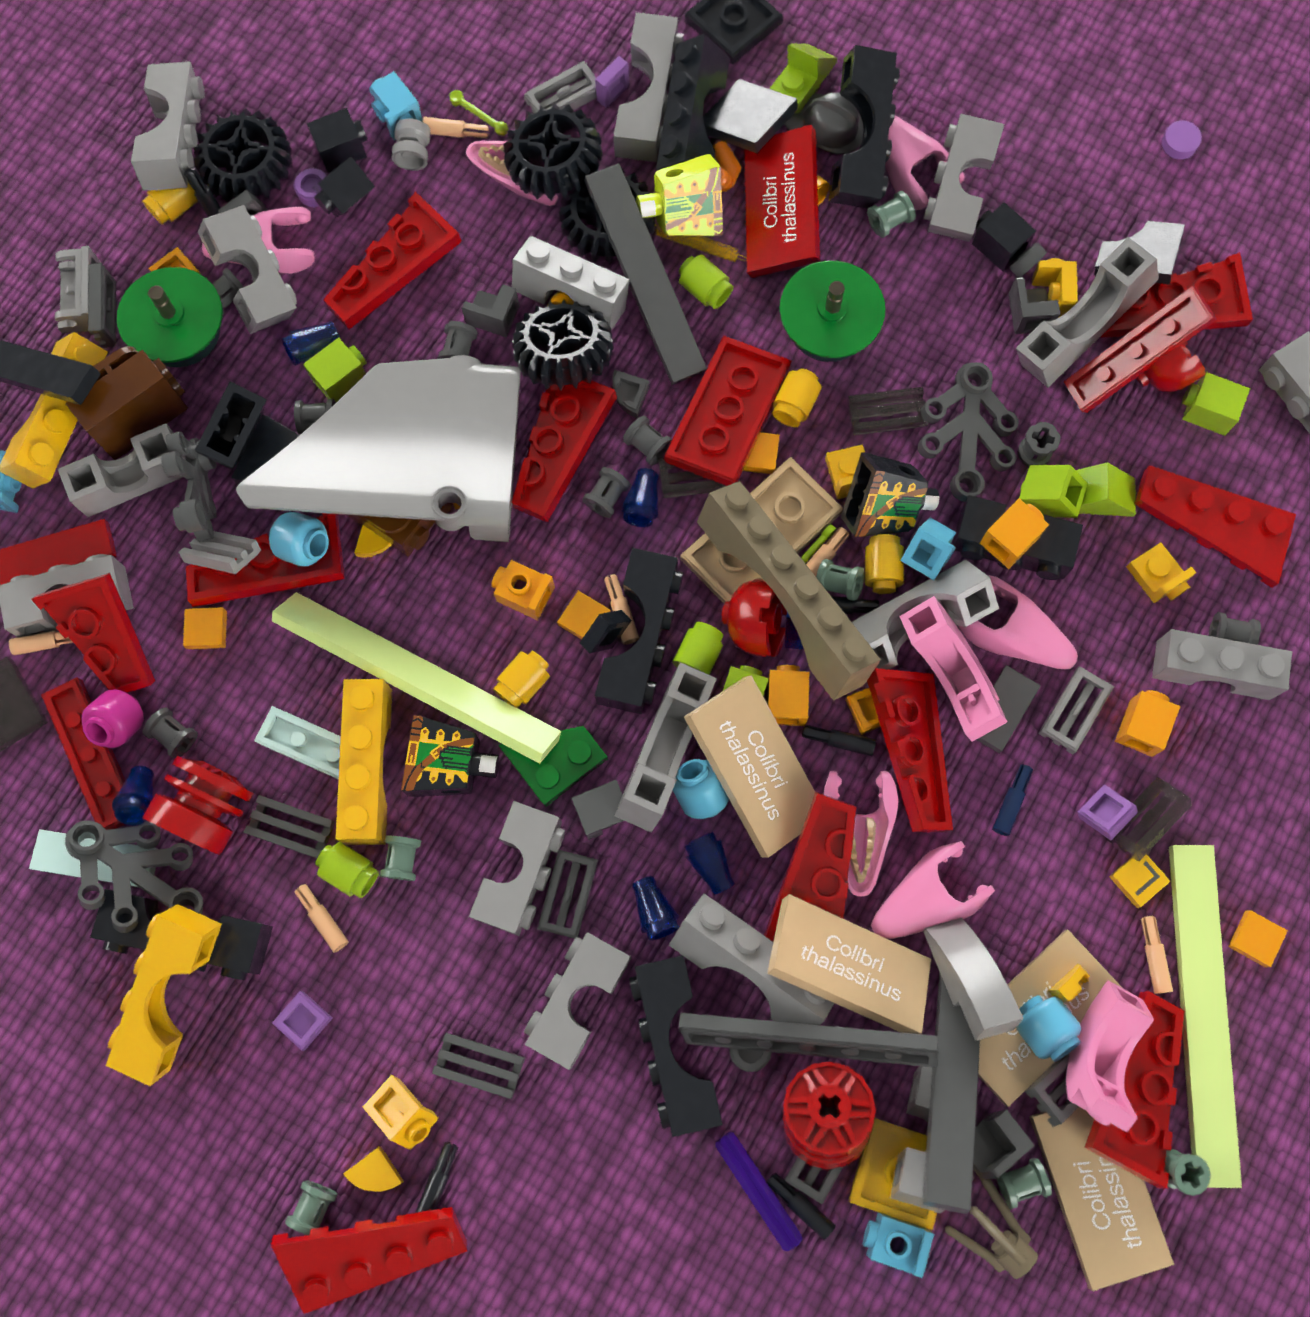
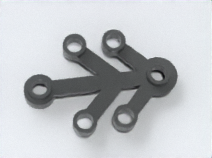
(971, 427)
(198, 505)
(128, 868)

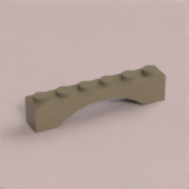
(831, 642)

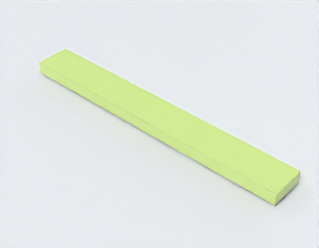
(417, 677)
(1205, 1013)

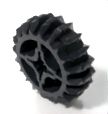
(233, 146)
(552, 151)
(581, 206)
(562, 344)

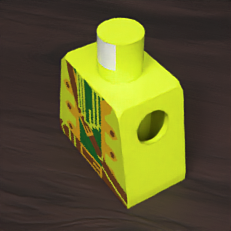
(686, 198)

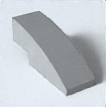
(973, 979)

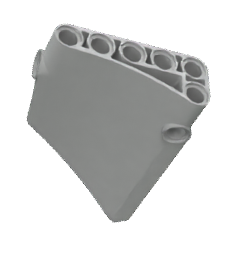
(405, 448)

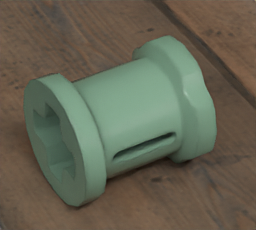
(891, 214)
(841, 579)
(400, 858)
(1184, 1172)
(1024, 1183)
(310, 1207)

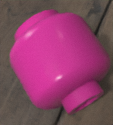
(112, 718)

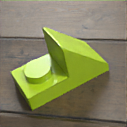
(804, 72)

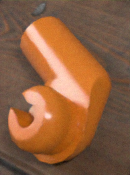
(729, 165)

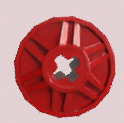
(198, 805)
(828, 1140)

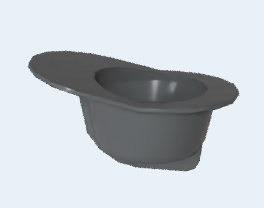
(834, 120)

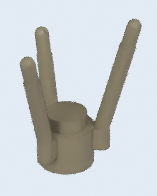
(1010, 1248)

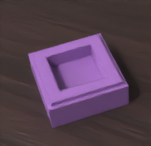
(612, 82)
(1107, 812)
(302, 1020)

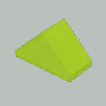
(1108, 491)

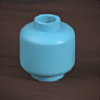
(298, 539)
(699, 790)
(1049, 1028)

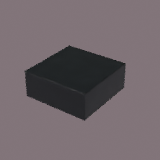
(605, 631)

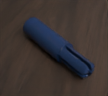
(1012, 801)

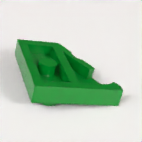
(563, 767)

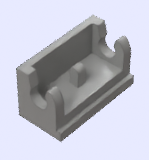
(74, 288)

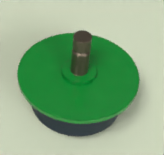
(832, 310)
(171, 316)

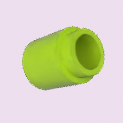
(705, 281)
(700, 647)
(346, 870)

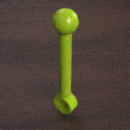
(457, 99)
(826, 534)

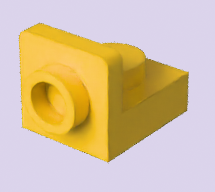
(1061, 280)
(842, 467)
(1160, 574)
(400, 1113)

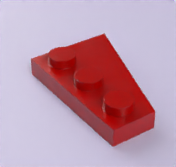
(101, 629)

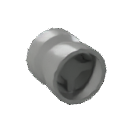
(410, 149)

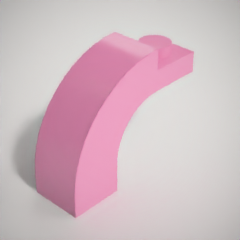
(956, 667)
(1099, 1062)

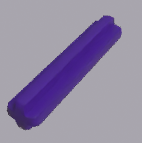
(759, 1191)

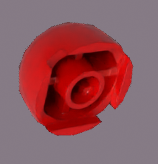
(1173, 371)
(755, 619)

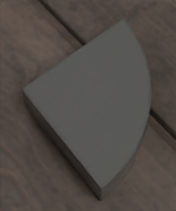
(246, 198)
(630, 392)

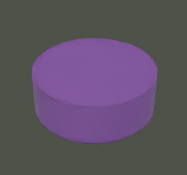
(1181, 139)
(304, 183)

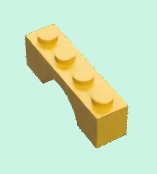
(45, 434)
(360, 782)
(146, 1036)

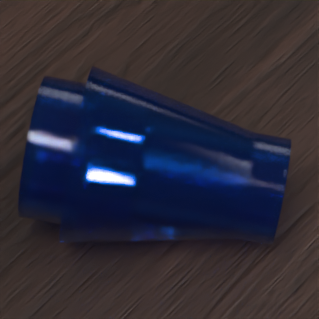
(308, 341)
(641, 502)
(134, 796)
(710, 862)
(654, 910)

